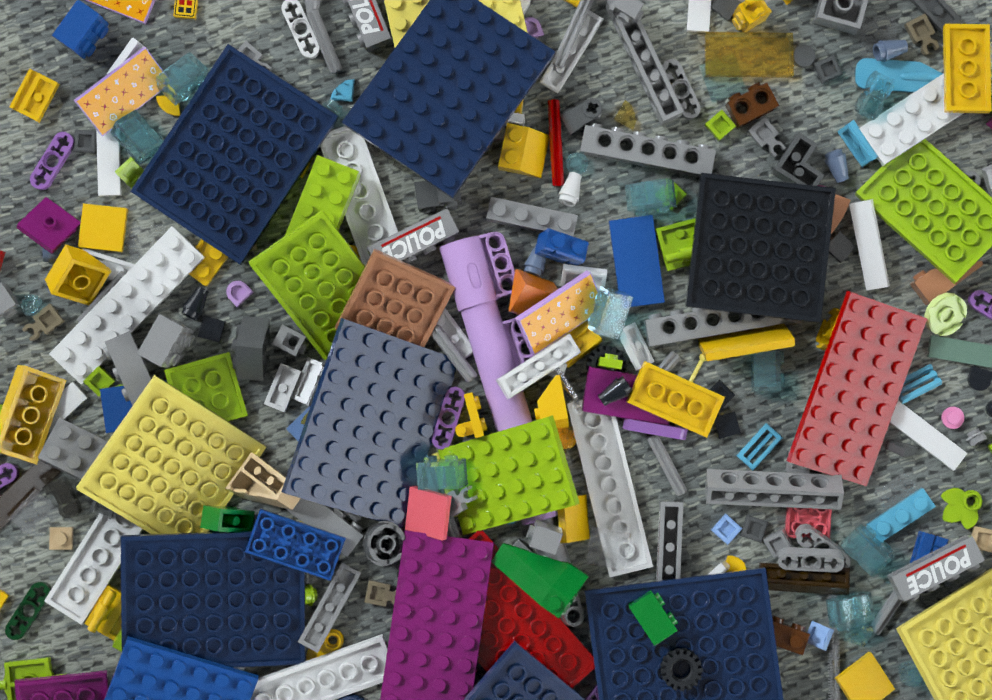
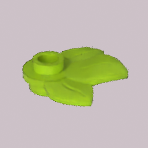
(958, 507)

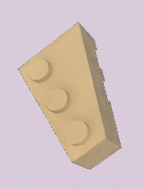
(261, 483)

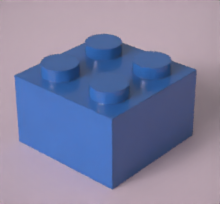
(81, 29)

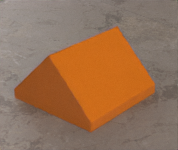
(528, 291)

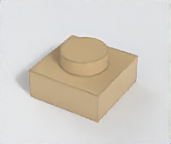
(61, 538)

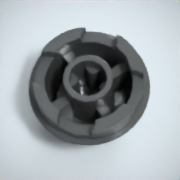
(383, 543)

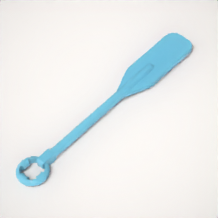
(908, 75)

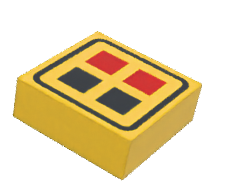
(185, 9)

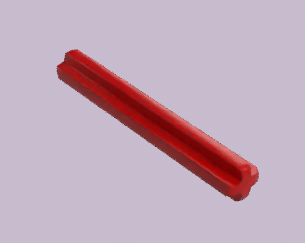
(555, 143)

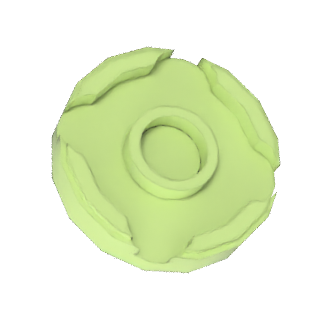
(945, 314)

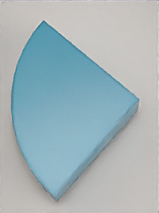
(344, 91)

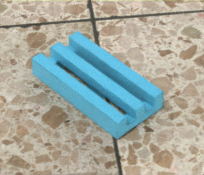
(857, 143)
(932, 375)
(772, 432)

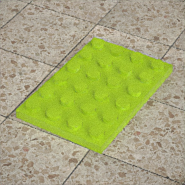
(933, 208)
(311, 277)
(514, 475)

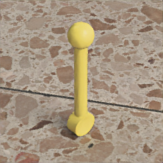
(702, 359)

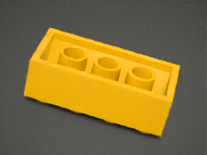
(28, 412)

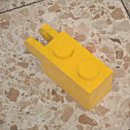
(750, 14)

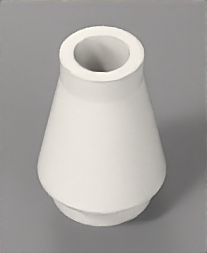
(570, 191)

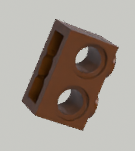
(753, 109)

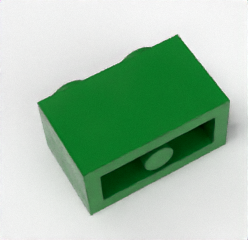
(227, 519)
(653, 617)

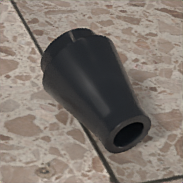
(195, 304)
(615, 391)

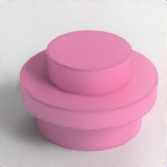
(952, 417)

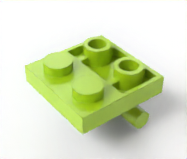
(676, 243)

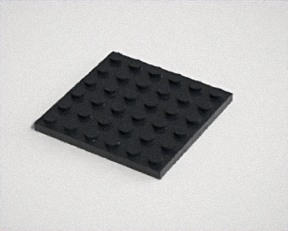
(760, 247)

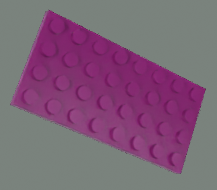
(437, 618)

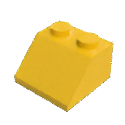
(523, 151)
(77, 275)
(553, 403)

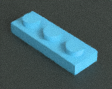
(901, 514)

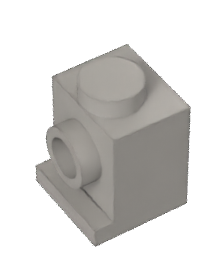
(627, 10)
(283, 337)

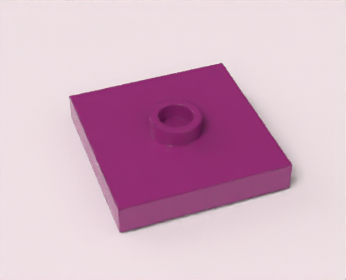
(48, 225)

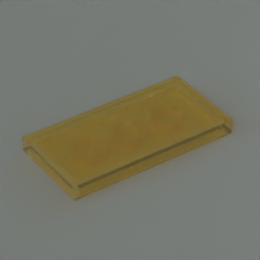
(749, 54)

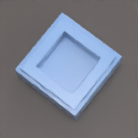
(726, 529)
(819, 635)

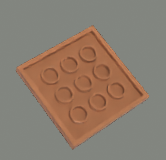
(397, 299)

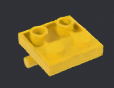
(476, 425)
(106, 613)

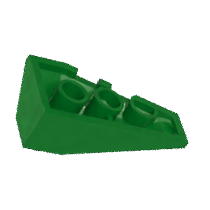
(544, 579)

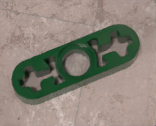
(19, 611)

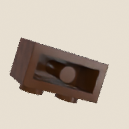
(790, 637)

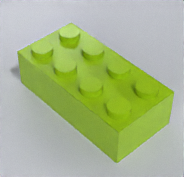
(327, 188)

